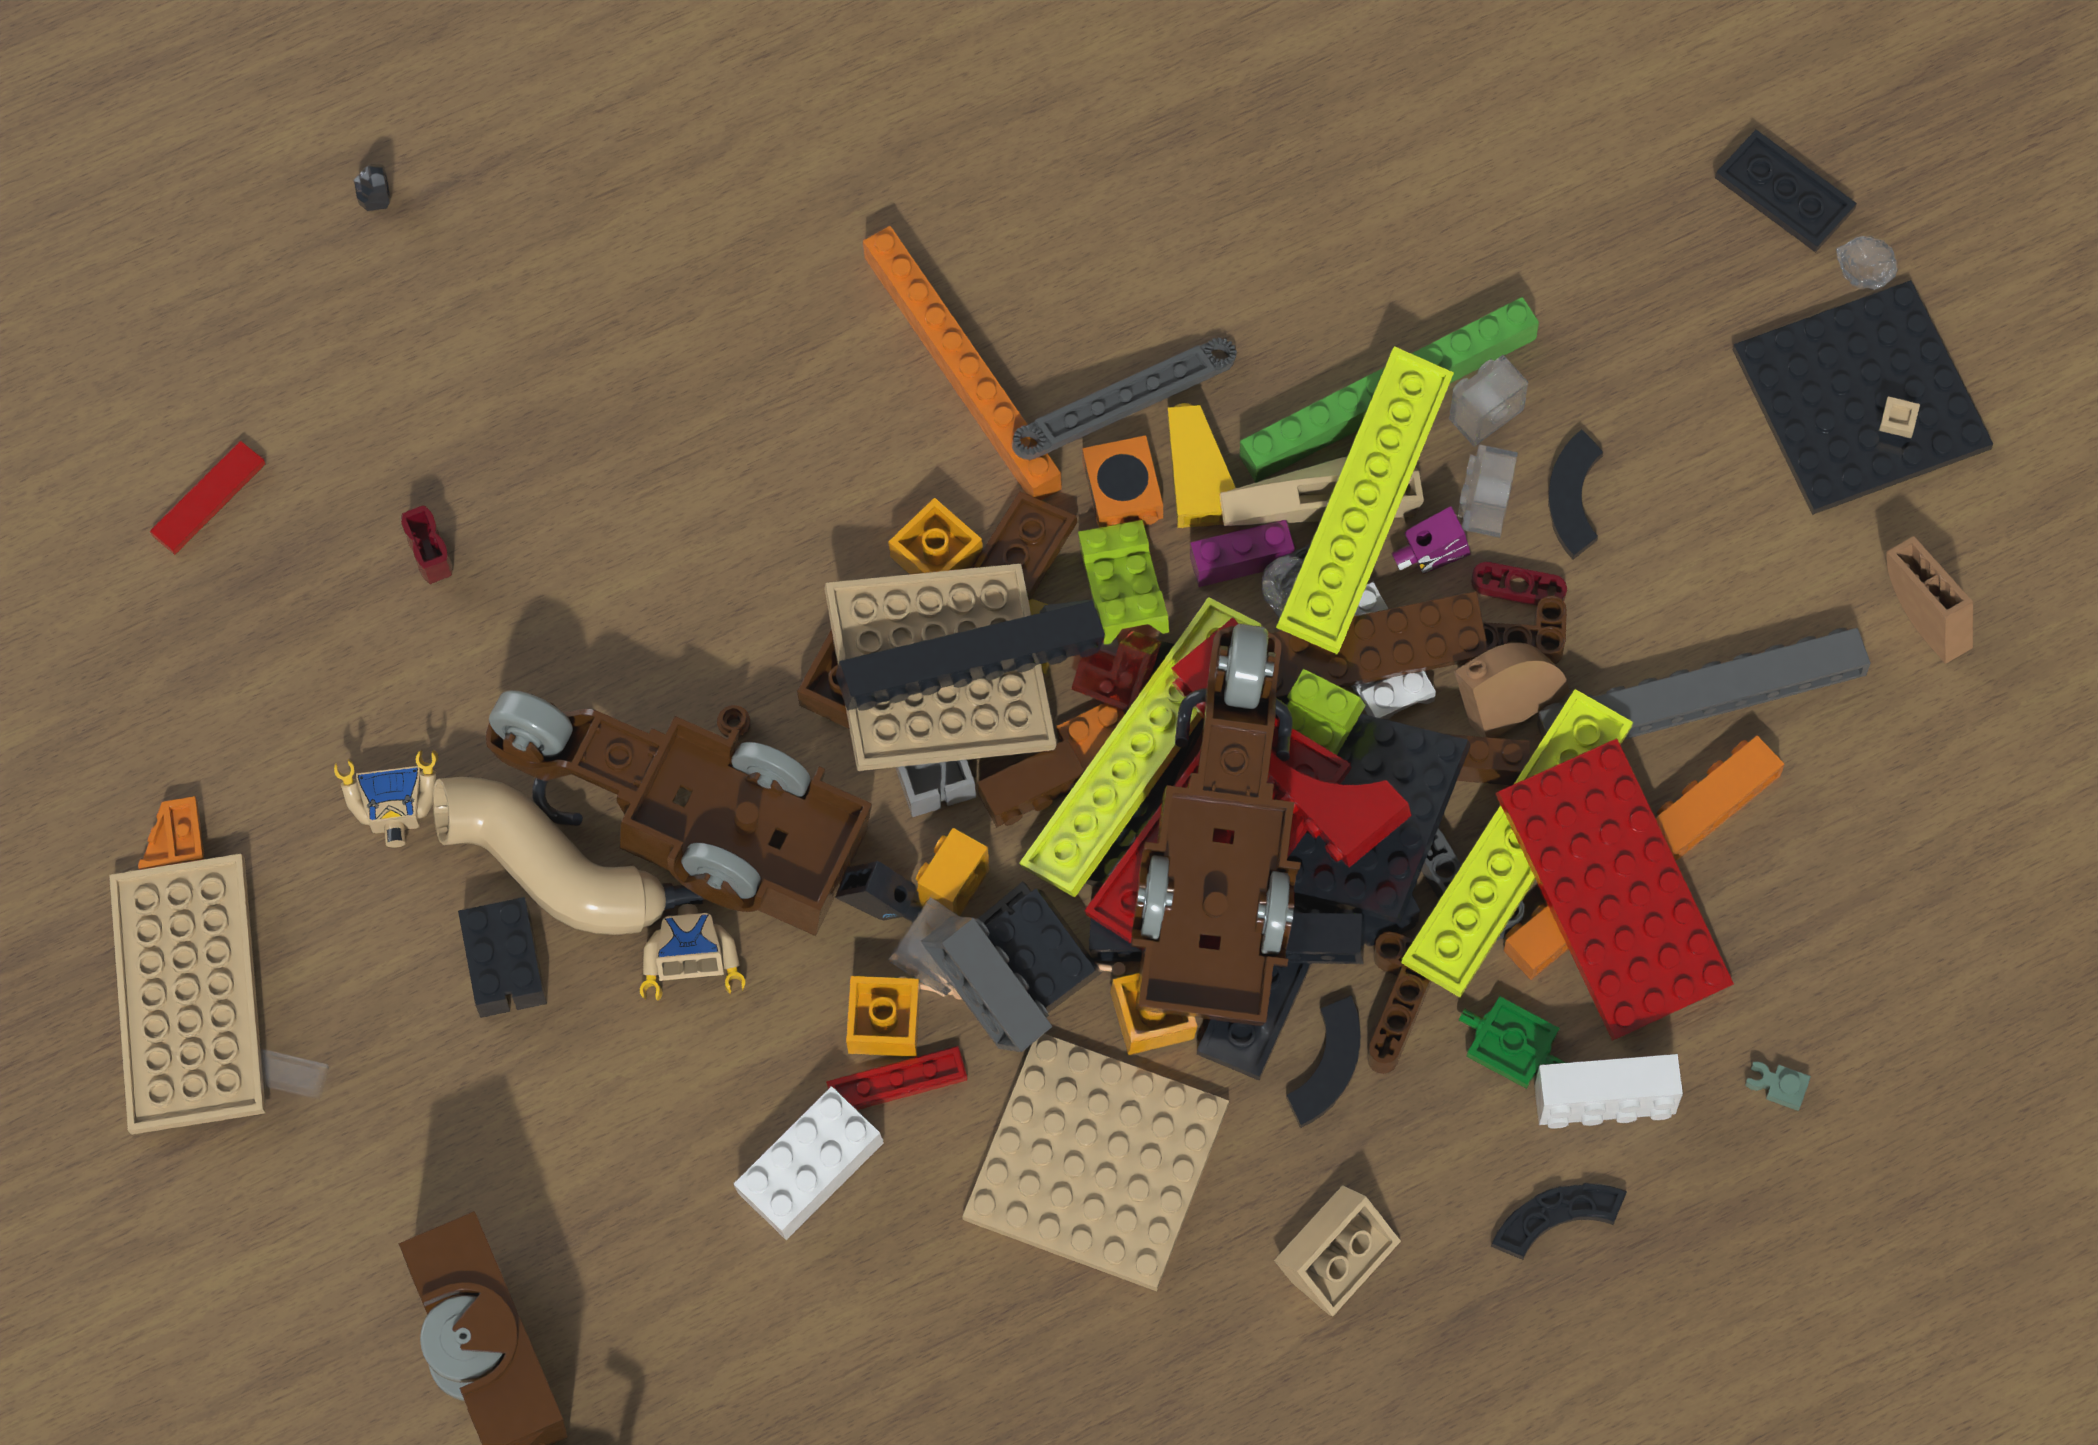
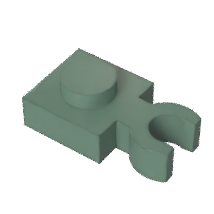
(1784, 1086)

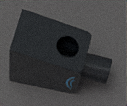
(878, 892)

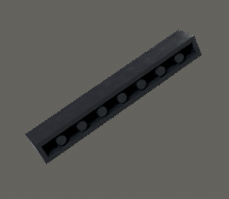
(970, 656)
(1312, 939)

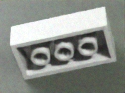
(1608, 1090)
(808, 1163)

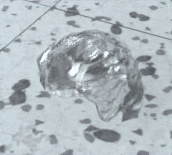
(1867, 262)
(1279, 580)

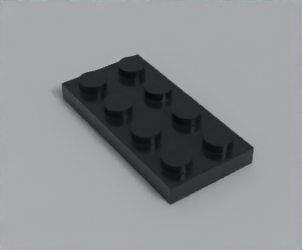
(1785, 190)

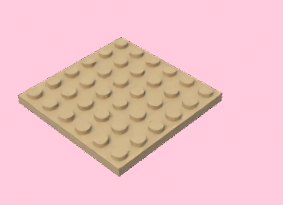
(954, 723)
(1096, 1161)

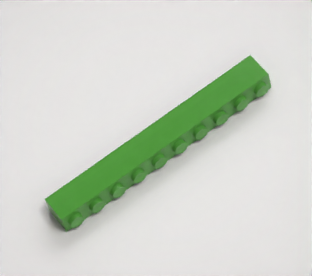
(1345, 409)

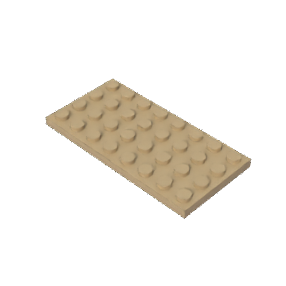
(187, 994)

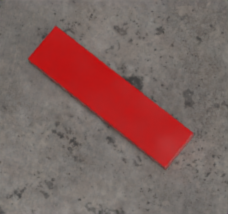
(207, 497)
(901, 1078)

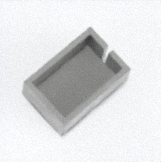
(936, 782)

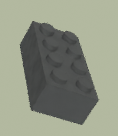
(987, 983)

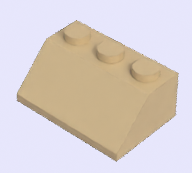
(1338, 1250)

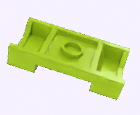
(1122, 578)
(1323, 710)

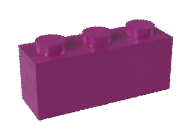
(1239, 552)

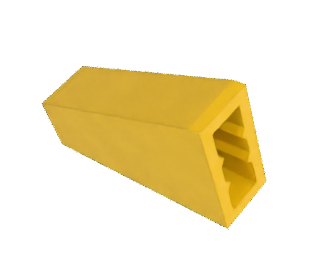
(1196, 468)

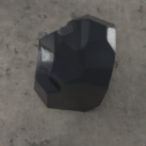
(372, 188)

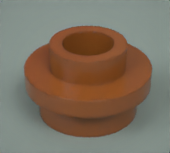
(733, 712)

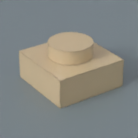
(1899, 417)

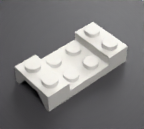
(1393, 694)

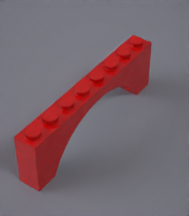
(1344, 816)

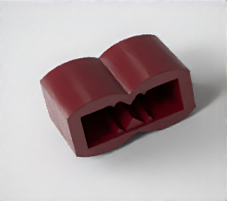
(426, 544)

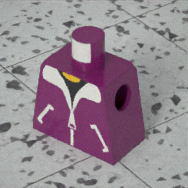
(1433, 543)

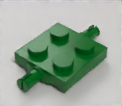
(1511, 1041)

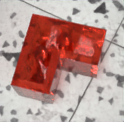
(1118, 677)

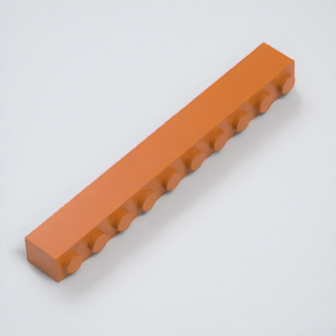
(958, 360)
(1683, 825)

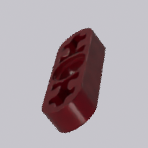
(1507, 593)

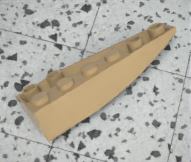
(1300, 497)

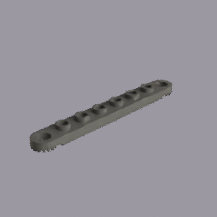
(1123, 398)

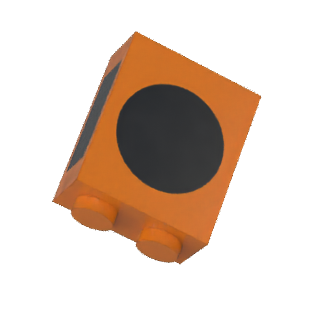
(1123, 482)

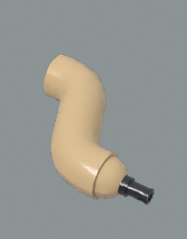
(547, 862)

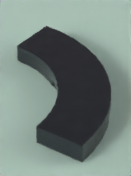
(1566, 494)
(1336, 1067)
(1554, 1208)

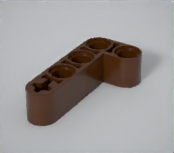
(1542, 631)
(1397, 1006)

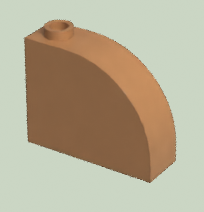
(1931, 599)
(1508, 687)

